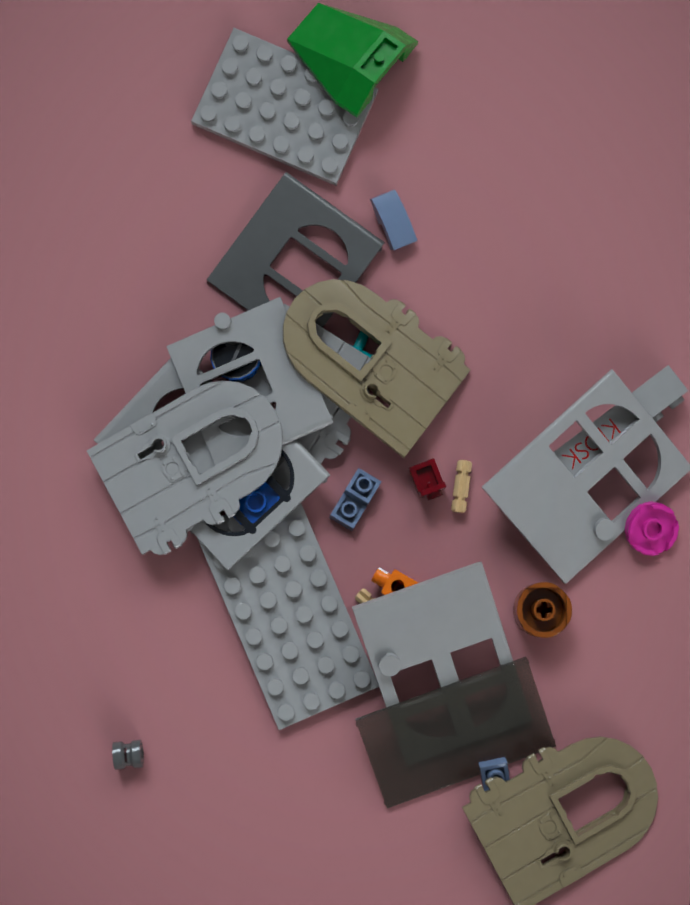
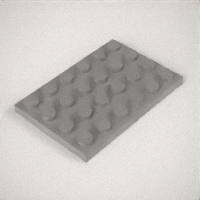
(278, 108)

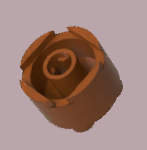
(558, 613)

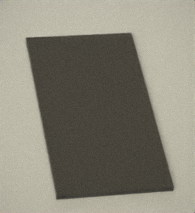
(449, 730)

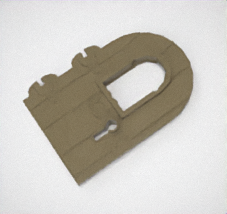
(406, 372)
(525, 821)

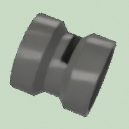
(131, 757)

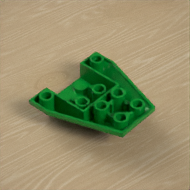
(348, 53)

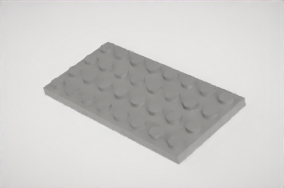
(293, 621)

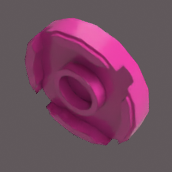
(651, 528)

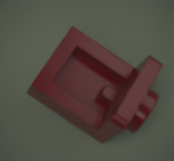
(427, 479)

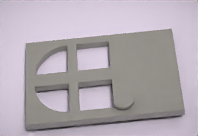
(554, 505)
(429, 624)

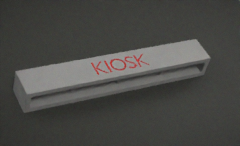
(654, 395)

